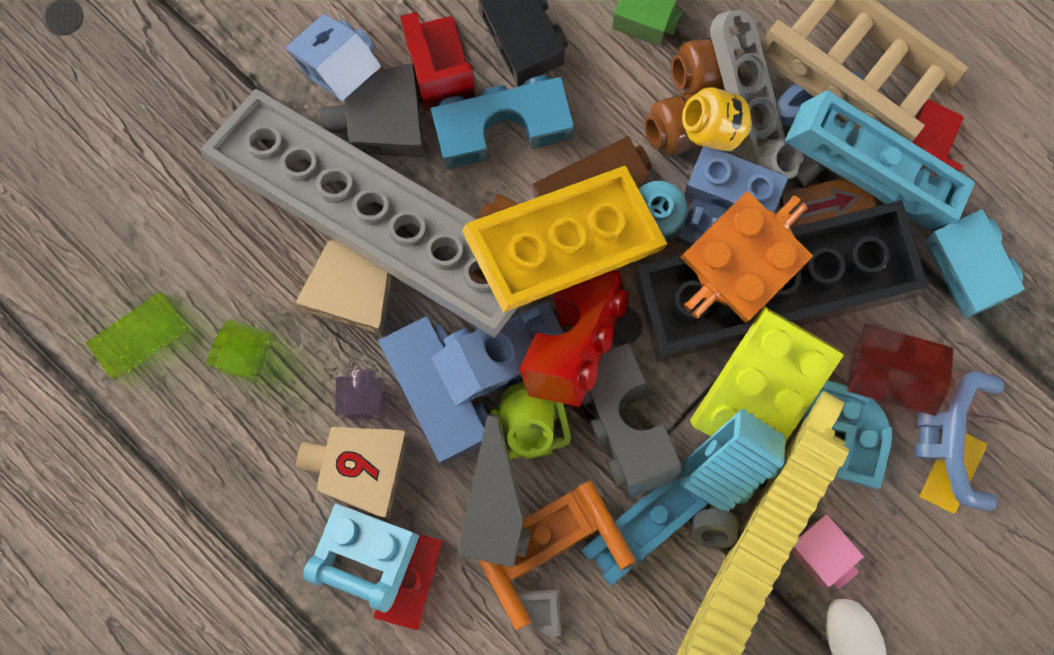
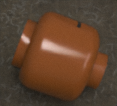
(696, 66)
(665, 126)

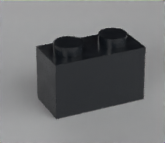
(524, 36)

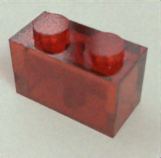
(900, 369)

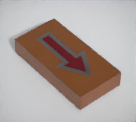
(828, 200)

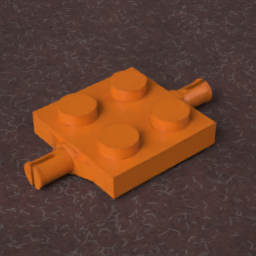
(746, 256)

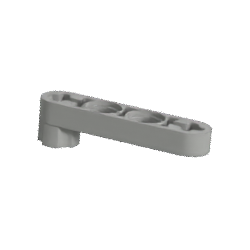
(774, 152)

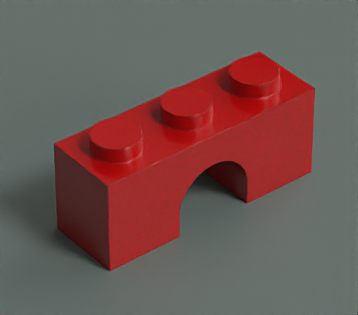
(566, 364)

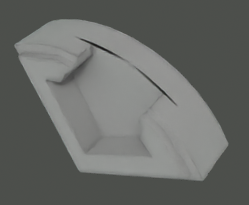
(543, 610)

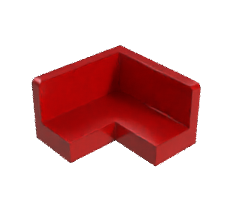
(437, 59)

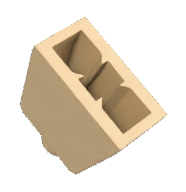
(347, 289)

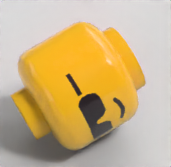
(717, 119)

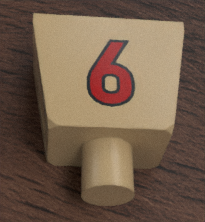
(358, 466)

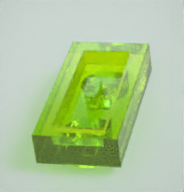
(137, 336)

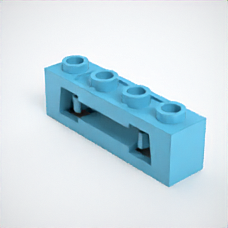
(879, 161)

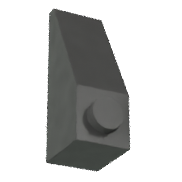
(495, 508)

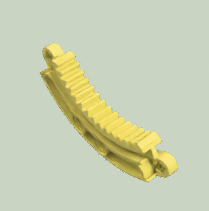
(768, 536)

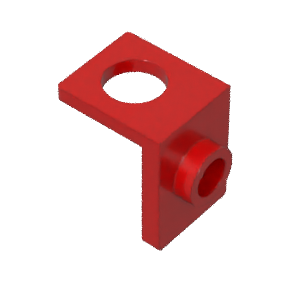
(939, 131)

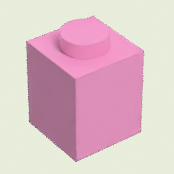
(827, 553)

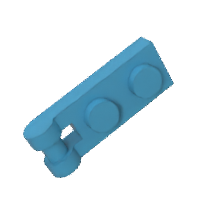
(646, 526)

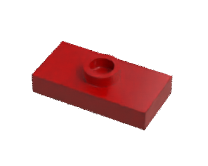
(415, 586)

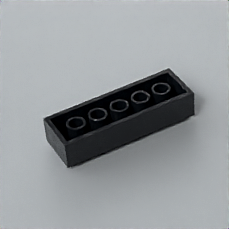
(855, 266)

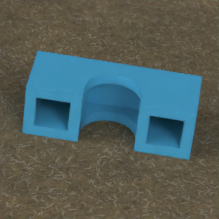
(536, 107)

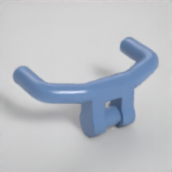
(953, 438)

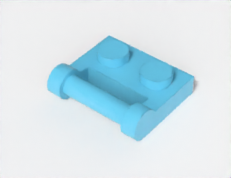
(366, 542)

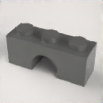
(641, 457)

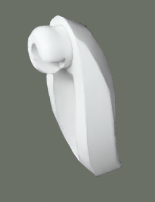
(852, 630)

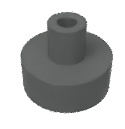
(714, 528)

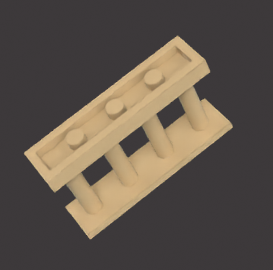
(816, 71)

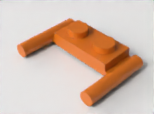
(553, 532)

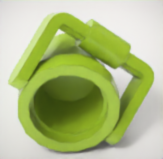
(531, 423)

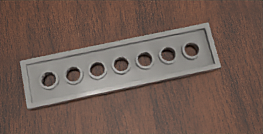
(339, 213)

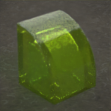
(239, 350)

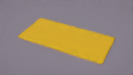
(938, 487)

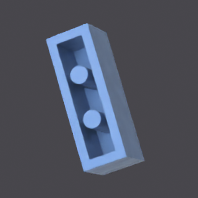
(448, 428)

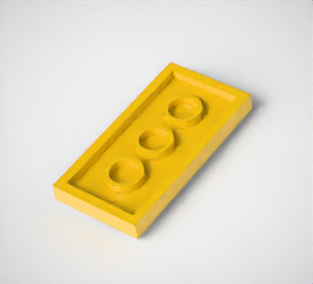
(563, 238)

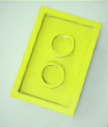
(770, 375)

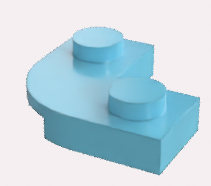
(864, 433)

